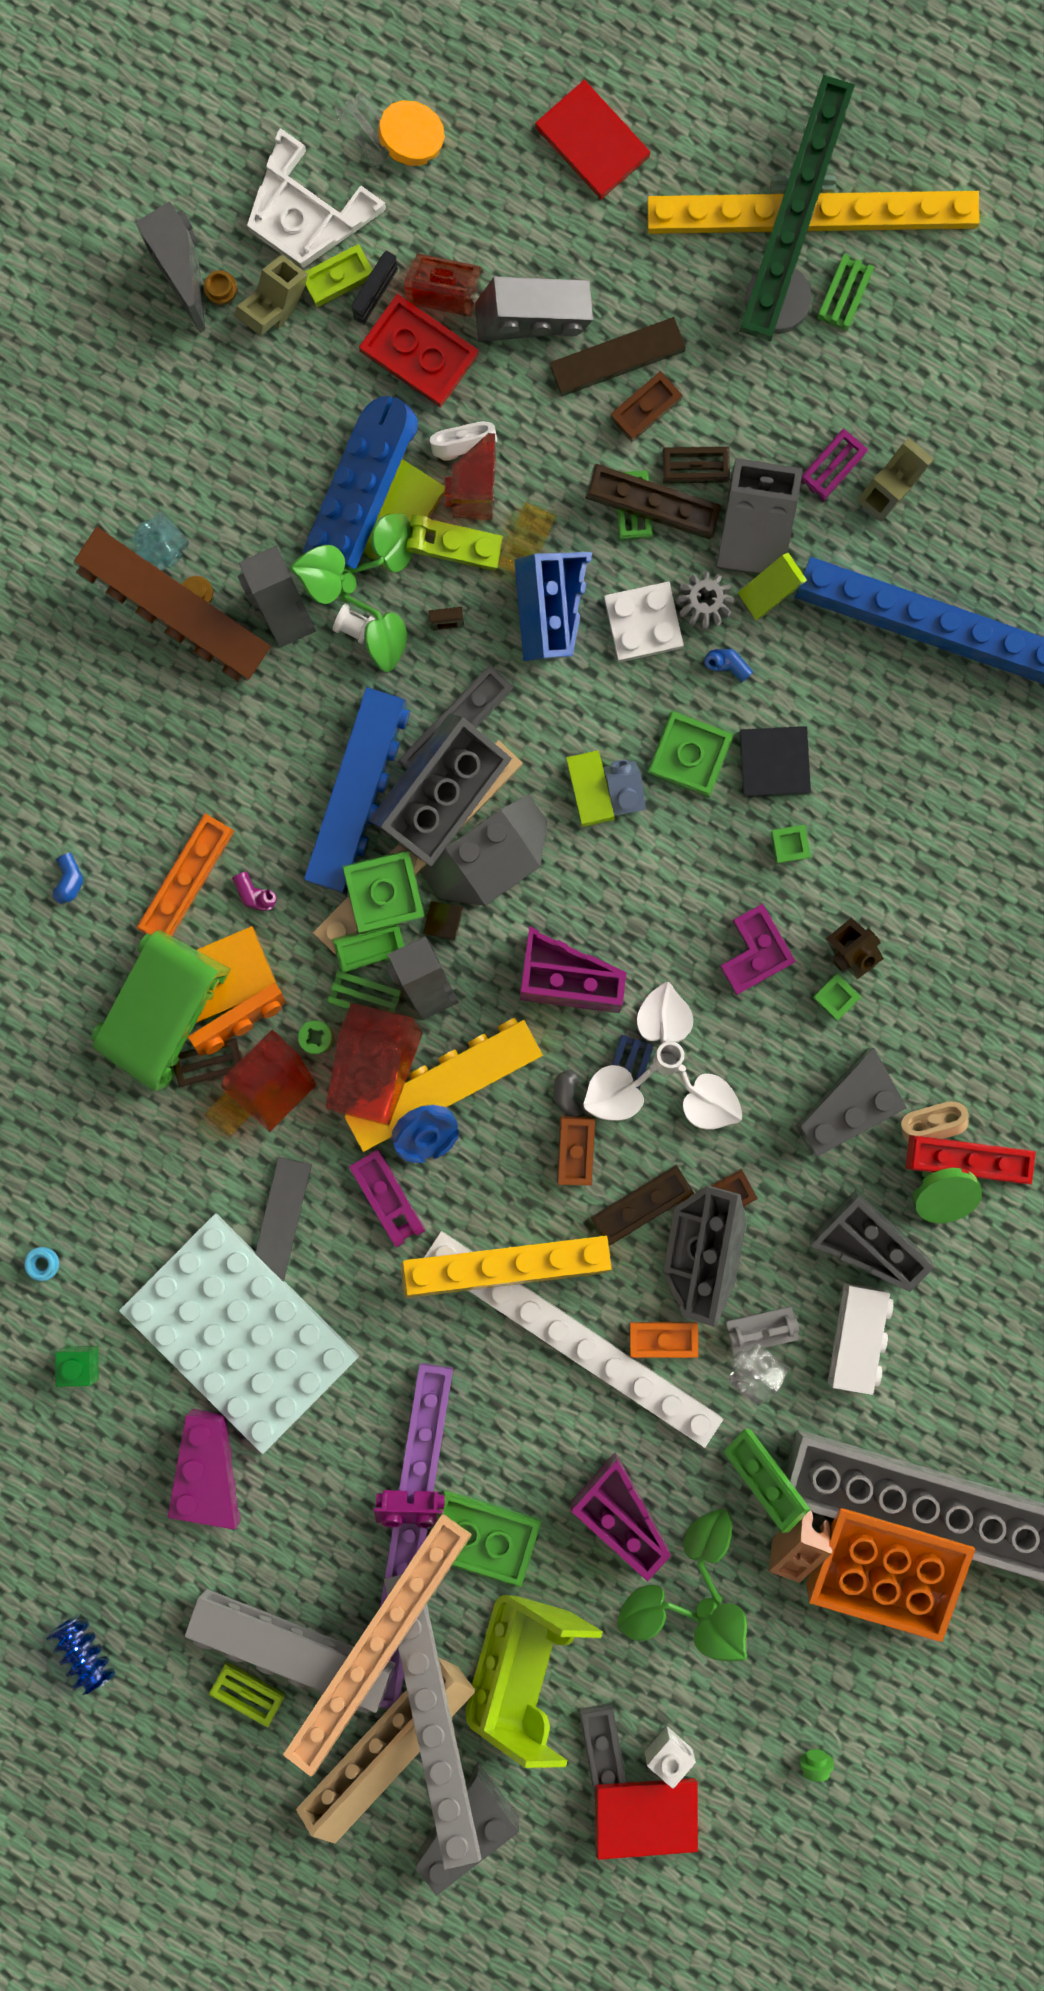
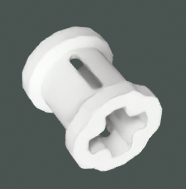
(351, 623)

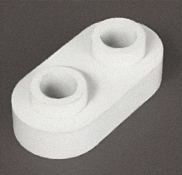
(459, 440)

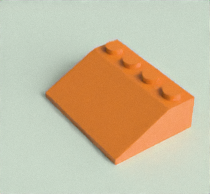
(890, 1575)

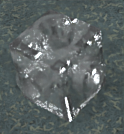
(757, 1374)

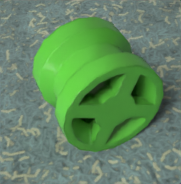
(324, 1038)

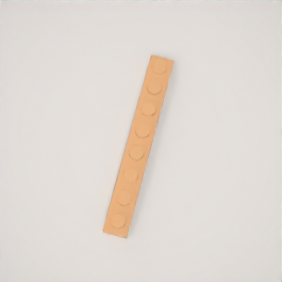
(377, 1645)

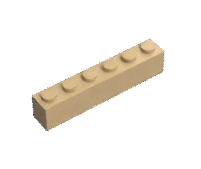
(373, 1763)

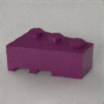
(568, 977)
(204, 1473)
(621, 1519)

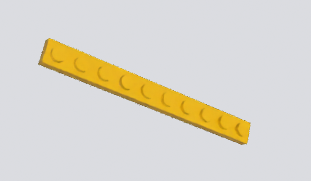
(831, 212)

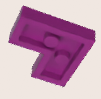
(765, 953)

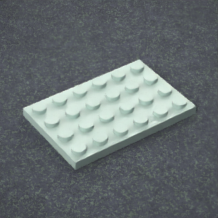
(239, 1333)

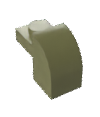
(275, 298)
(895, 480)

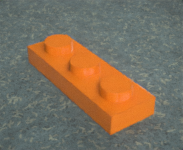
(238, 1020)

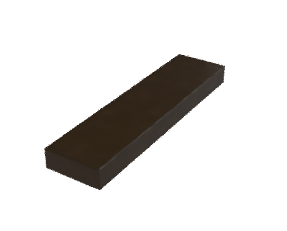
(617, 356)
(652, 501)

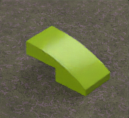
(590, 788)

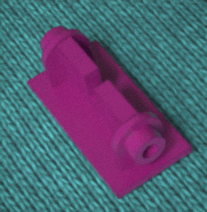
(395, 1510)

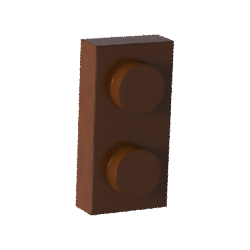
(646, 406)

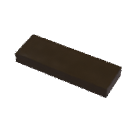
(642, 1205)

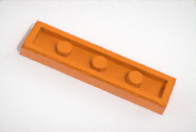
(186, 877)

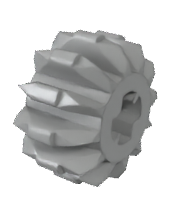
(707, 589)

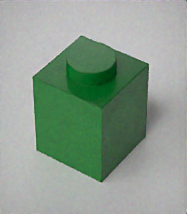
(76, 1366)

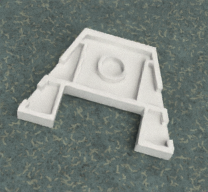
(296, 219)

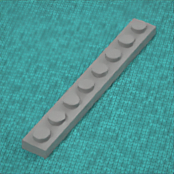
(437, 1742)

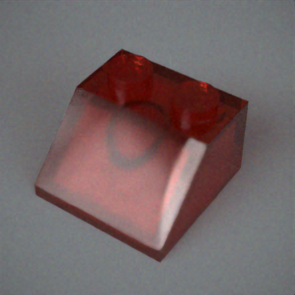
(473, 482)
(269, 1081)

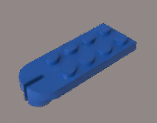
(363, 478)

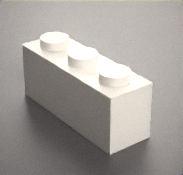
(860, 1339)

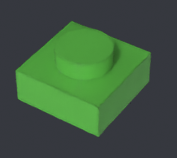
(790, 844)
(836, 997)

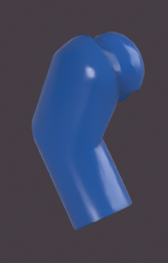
(728, 661)
(71, 880)

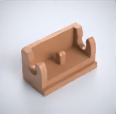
(800, 1550)

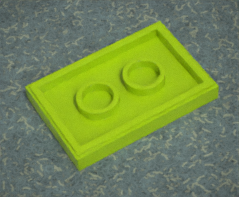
(410, 494)

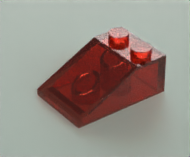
(372, 1063)

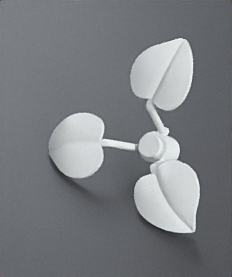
(668, 1019)

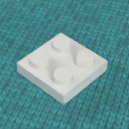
(643, 622)

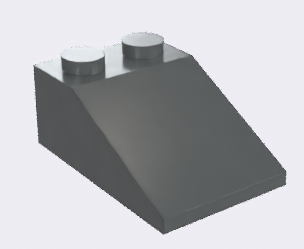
(171, 245)

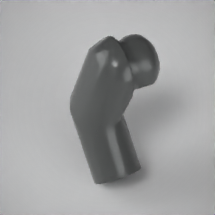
(564, 1092)

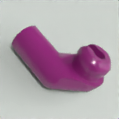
(253, 897)

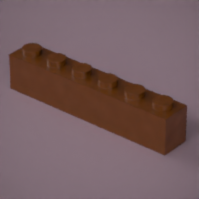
(171, 604)

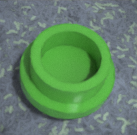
(816, 1765)

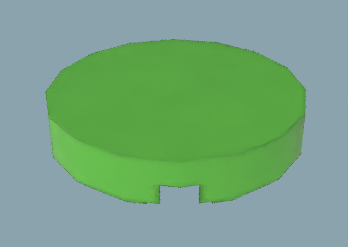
(947, 1195)

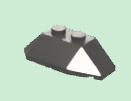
(490, 856)
(705, 1252)

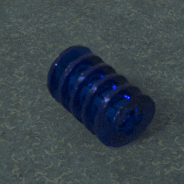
(81, 1654)

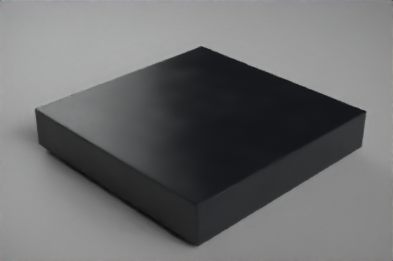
(775, 761)

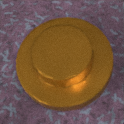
(220, 287)
(200, 587)

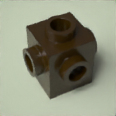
(854, 948)

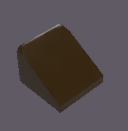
(443, 920)

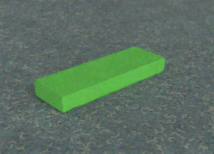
(766, 1480)

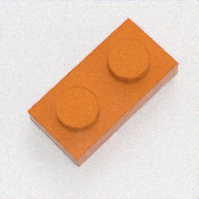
(663, 1339)

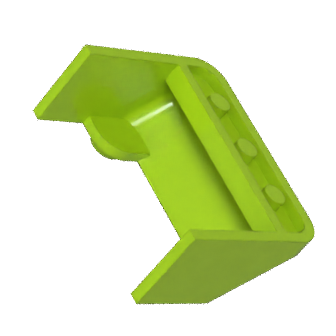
(513, 1674)

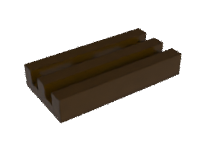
(714, 477)
(179, 1070)

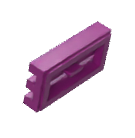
(815, 486)

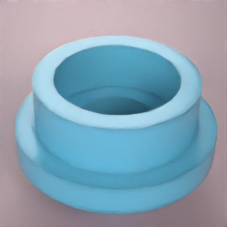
(31, 1263)

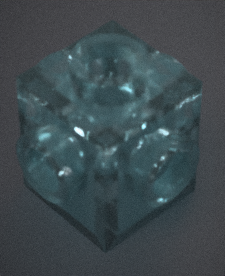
(160, 541)

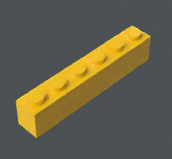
(456, 1077)
(505, 1266)

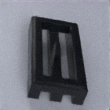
(374, 287)

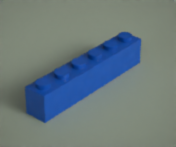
(357, 788)

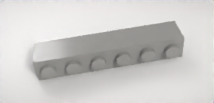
(275, 1645)

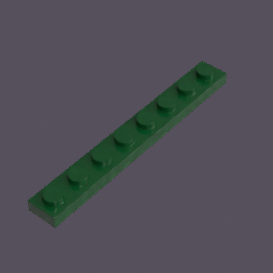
(797, 208)

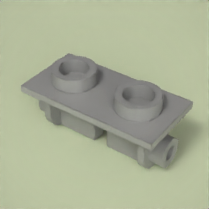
(763, 1329)

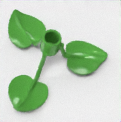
(325, 579)
(722, 1626)

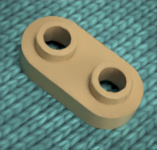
(936, 1121)

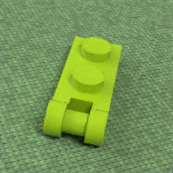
(455, 543)

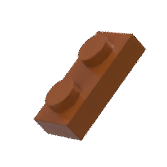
(575, 1150)

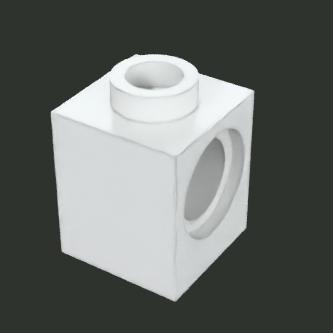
(670, 1757)

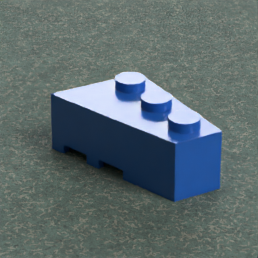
(549, 602)

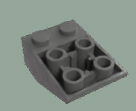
(758, 515)

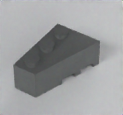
(870, 1241)

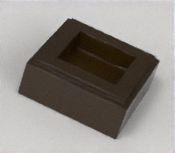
(446, 618)

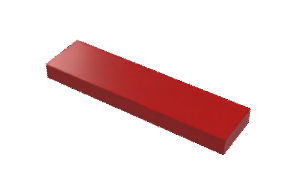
(980, 1159)

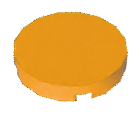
(411, 132)

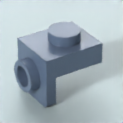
(625, 787)

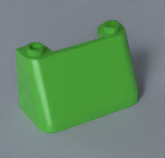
(157, 1008)

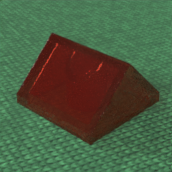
(442, 284)

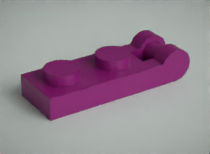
(386, 1197)

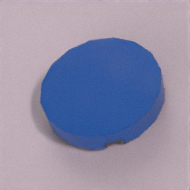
(425, 1133)

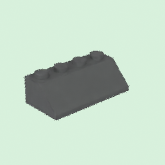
(440, 788)

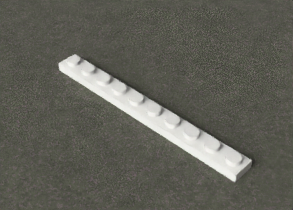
(594, 1353)

